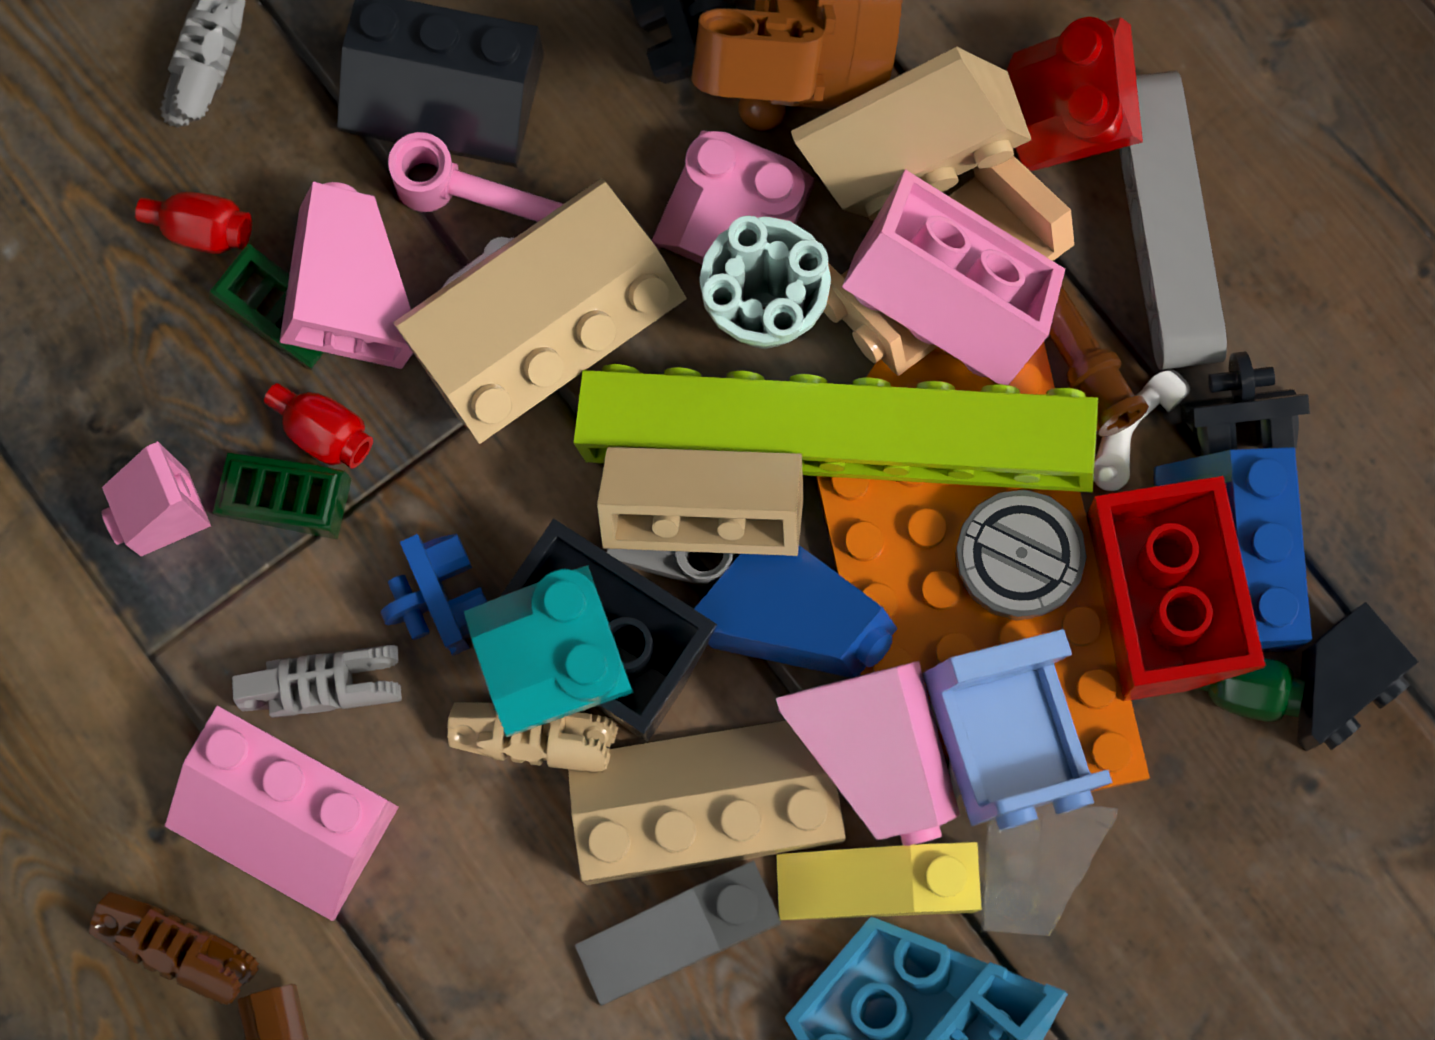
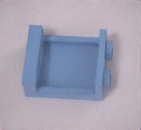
(1011, 731)

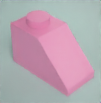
(152, 502)

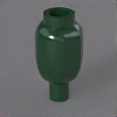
(1260, 694)

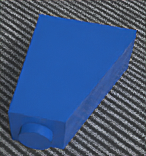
(796, 615)

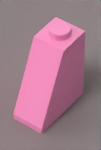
(344, 280)
(879, 749)

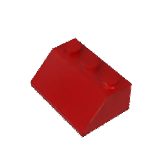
(1174, 587)

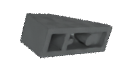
(678, 933)

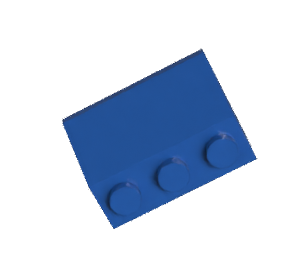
(1269, 534)

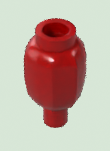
(198, 221)
(321, 426)

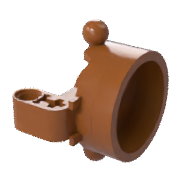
(795, 54)

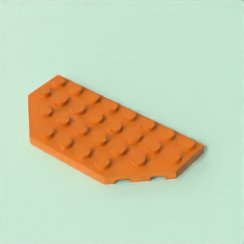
(900, 551)

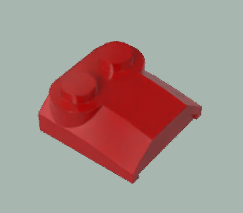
(1077, 93)

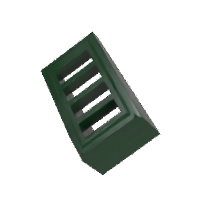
(231, 282)
(330, 508)

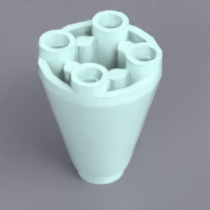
(766, 266)

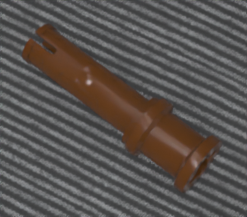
(1094, 370)

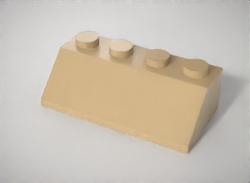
(540, 310)
(702, 803)

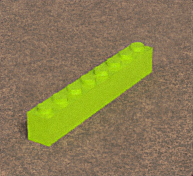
(849, 429)

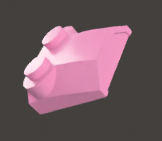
(724, 182)

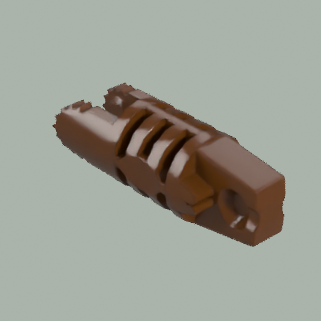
(173, 948)

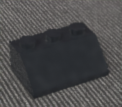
(440, 75)
(652, 629)

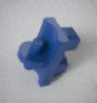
(431, 565)

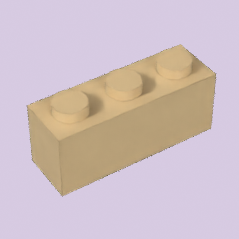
(701, 501)

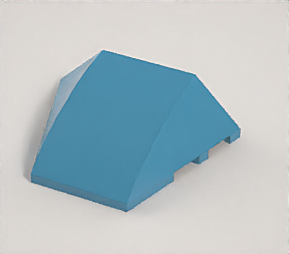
(919, 989)

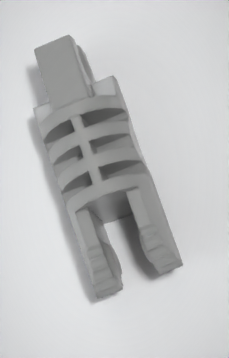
(201, 59)
(317, 683)

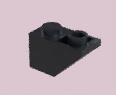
(1345, 672)

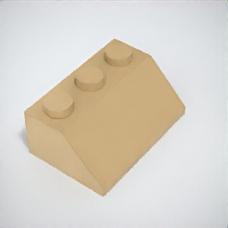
(927, 121)

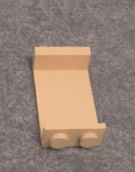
(1000, 194)

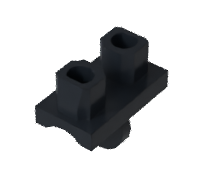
(674, 57)
(1273, 411)

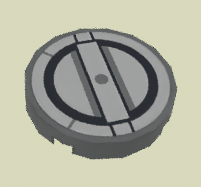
(1020, 554)

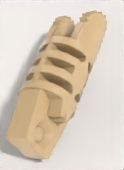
(565, 743)

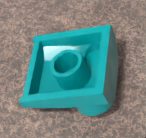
(547, 651)

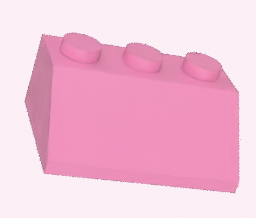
(956, 280)
(277, 813)

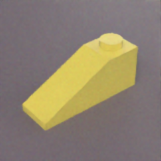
(879, 881)

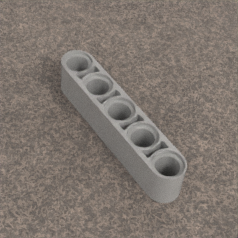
(1172, 230)

